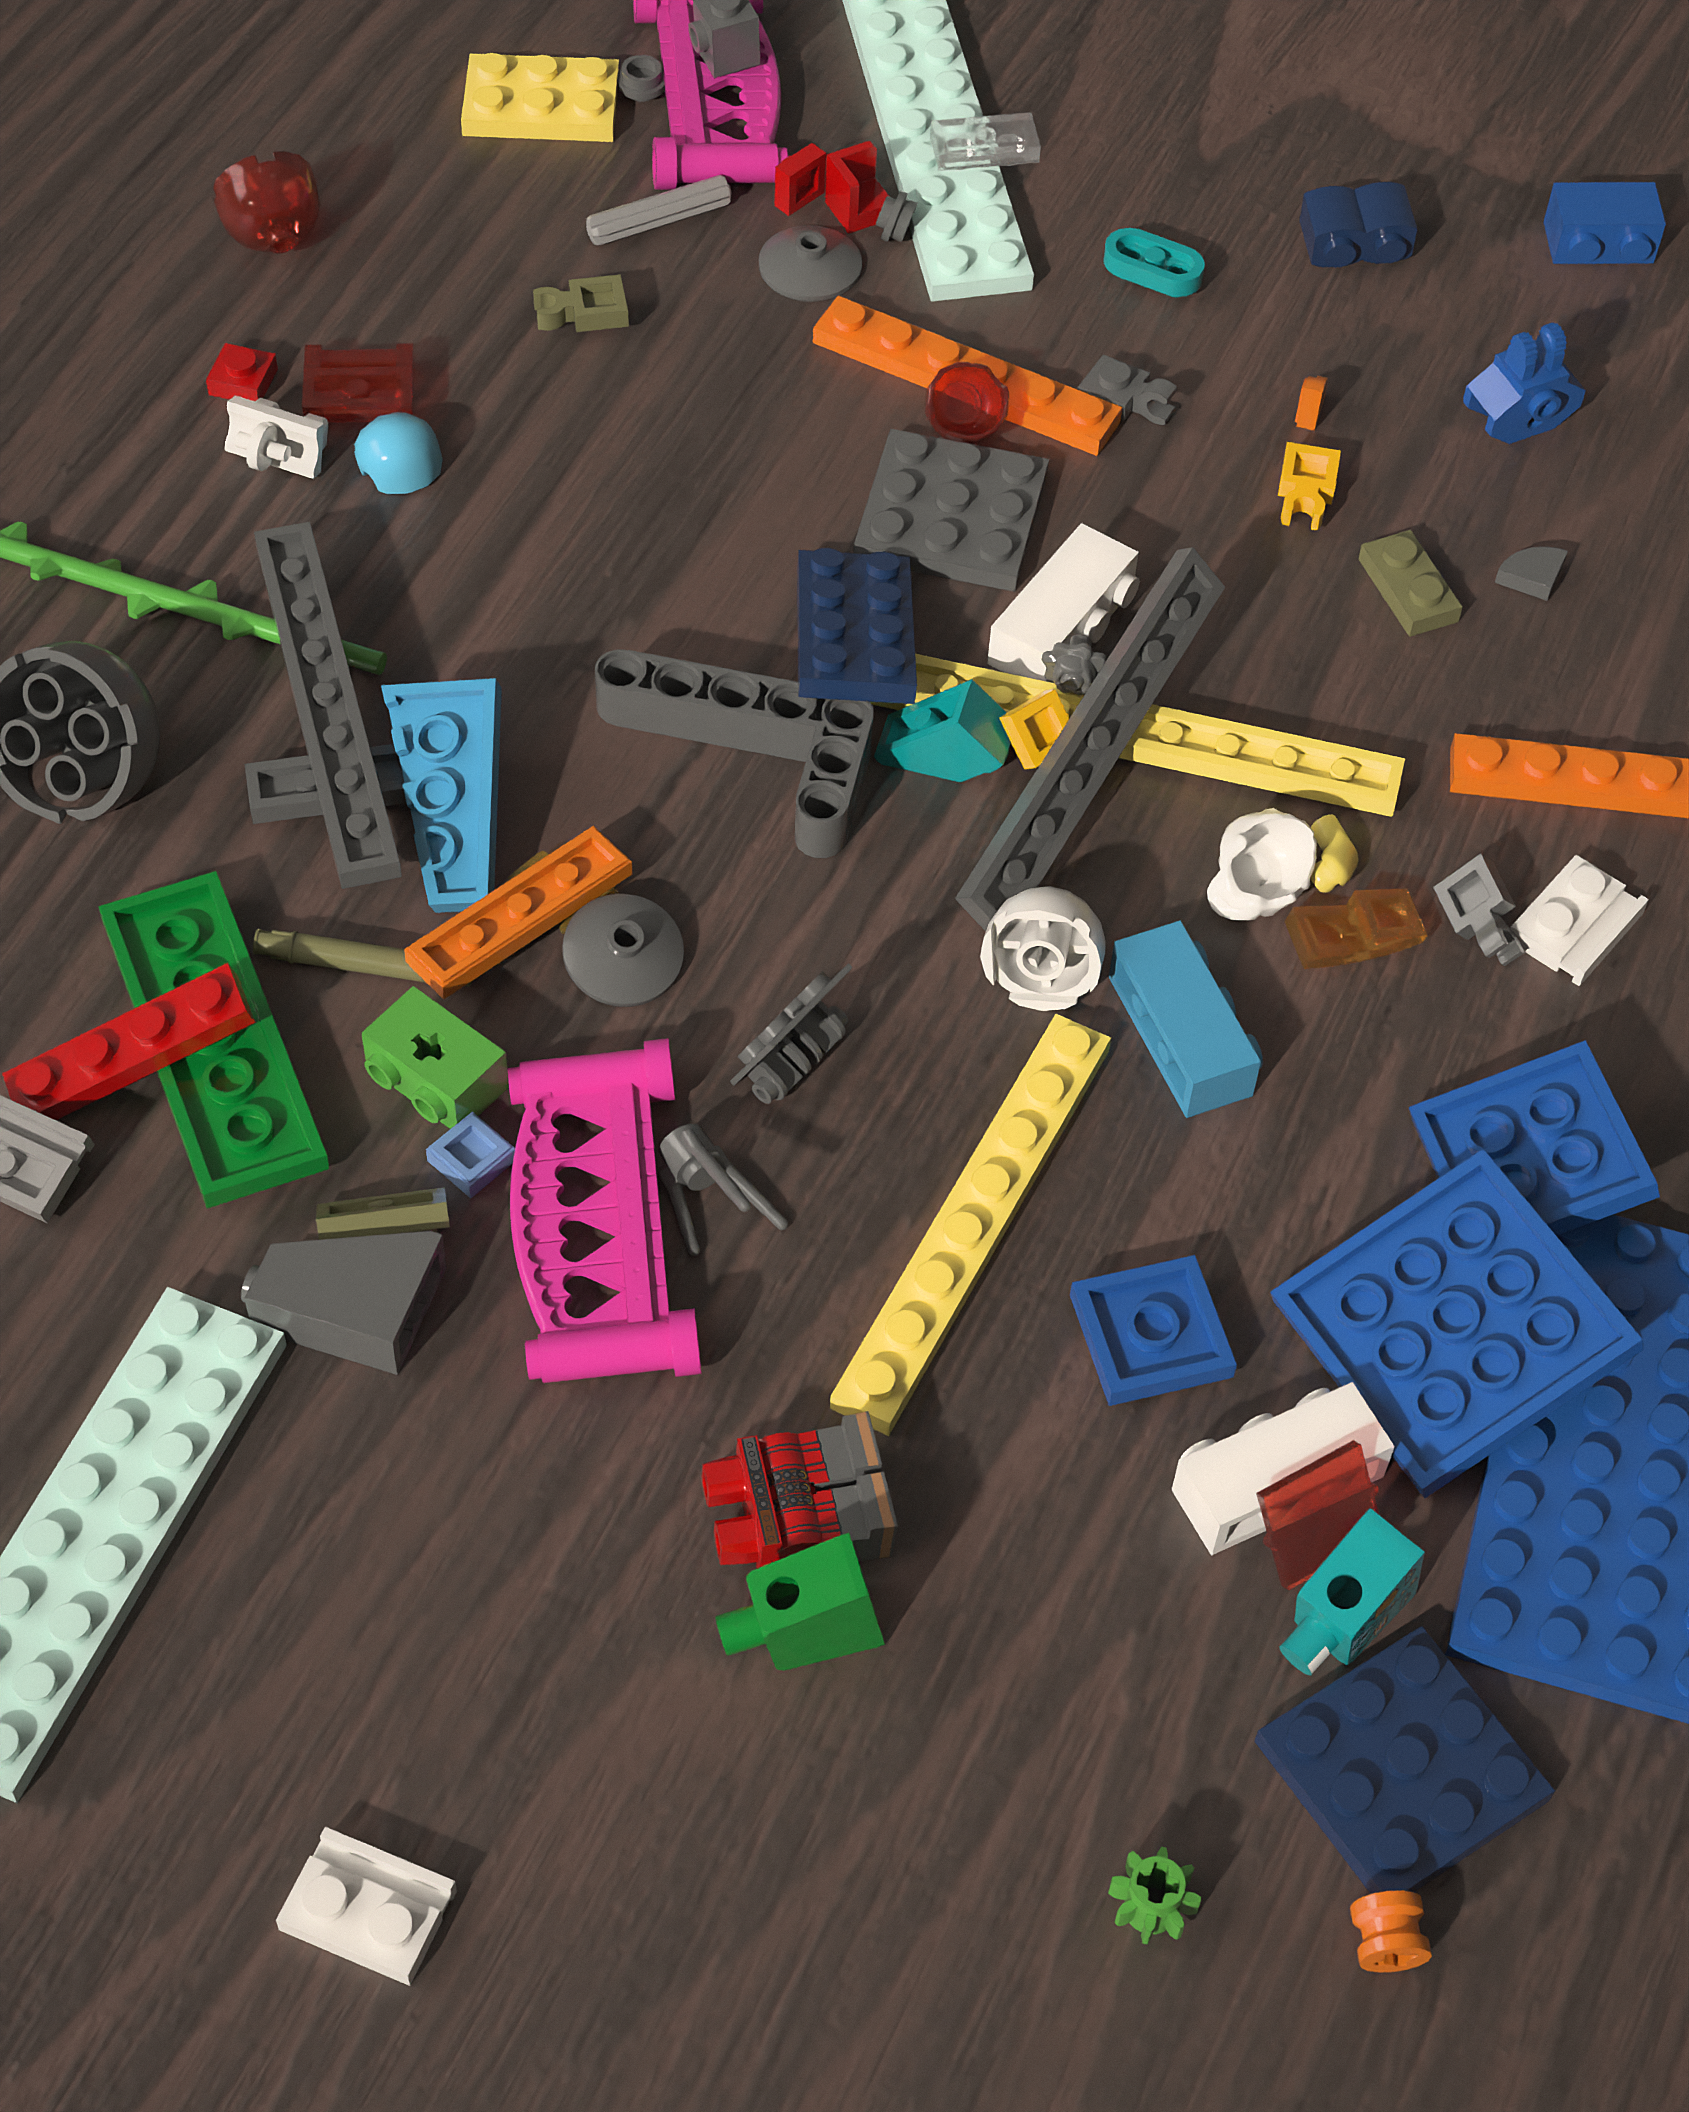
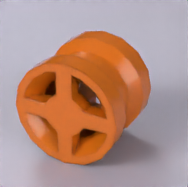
(1390, 1931)

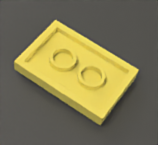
(540, 97)

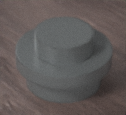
(641, 78)
(896, 216)

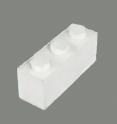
(1064, 599)
(1222, 1478)

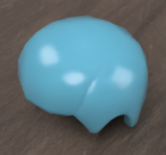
(398, 453)

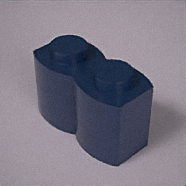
(1358, 224)

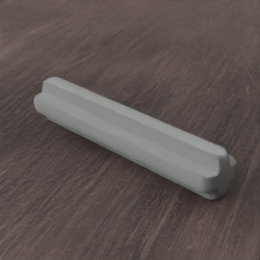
(658, 210)

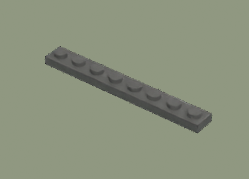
(327, 707)
(1093, 736)

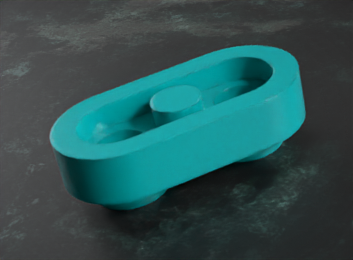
(1154, 262)

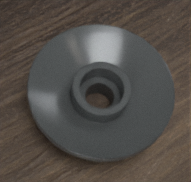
(810, 263)
(620, 973)

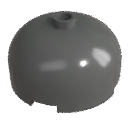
(88, 708)

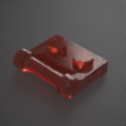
(358, 382)

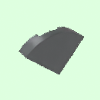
(1532, 570)

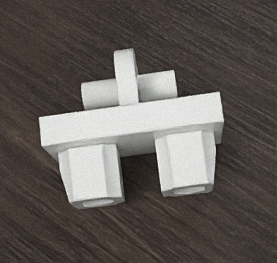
(275, 436)

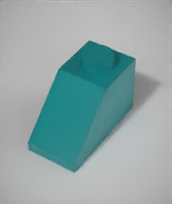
(946, 735)

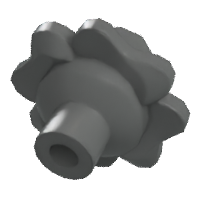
(1073, 665)

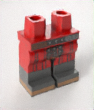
(802, 1494)

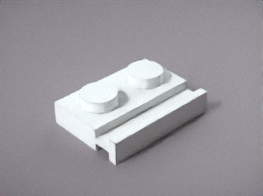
(1578, 919)
(366, 1906)

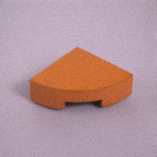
(1311, 401)

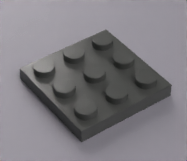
(953, 508)

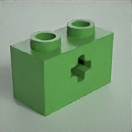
(434, 1059)

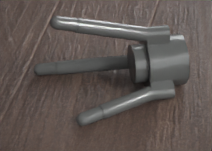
(698, 1164)

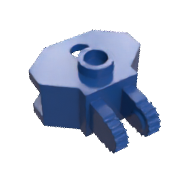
(1526, 384)

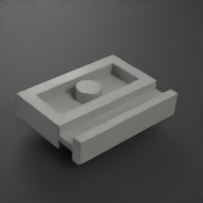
(37, 1159)

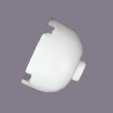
(1044, 948)

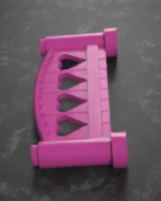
(694, 147)
(634, 1327)

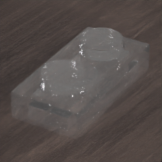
(985, 141)

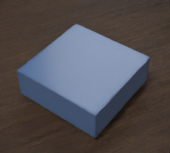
(471, 1154)

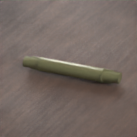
(334, 954)

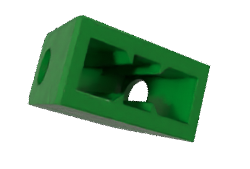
(805, 1608)

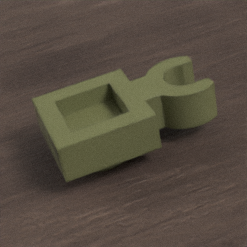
(589, 303)

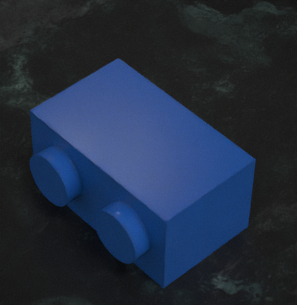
(1604, 222)

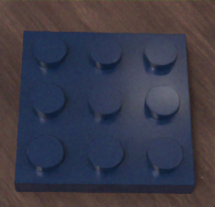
(1403, 1766)

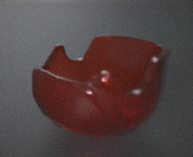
(966, 402)

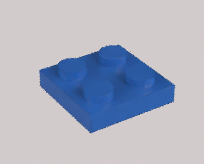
(1152, 1330)

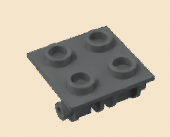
(794, 1041)

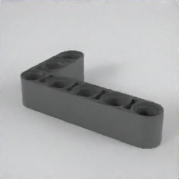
(752, 716)

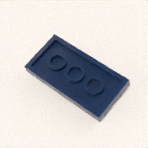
(855, 627)

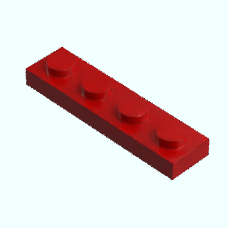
(132, 1045)

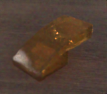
(1363, 929)

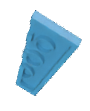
(450, 773)

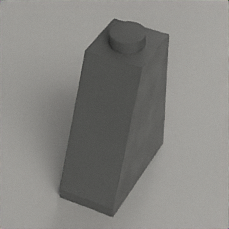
(349, 1293)

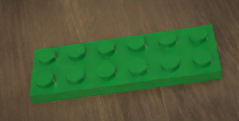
(240, 1095)

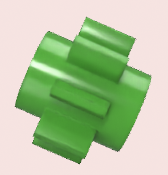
(1160, 1874)

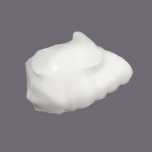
(1262, 865)

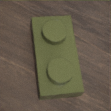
(1410, 583)
(383, 1214)

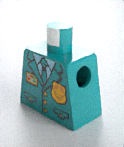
(1353, 1594)

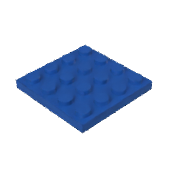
(1457, 1321)

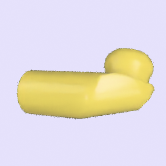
(1338, 854)

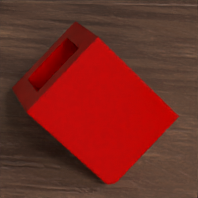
(853, 188)

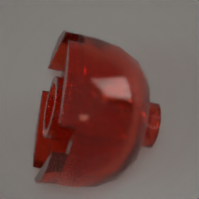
(268, 202)

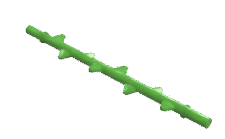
(146, 596)

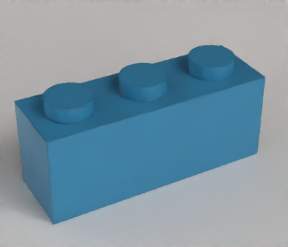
(1185, 1018)

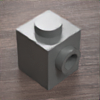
(725, 35)

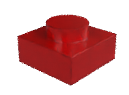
(800, 179)
(241, 373)

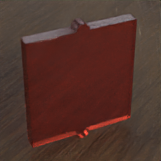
(1315, 1511)

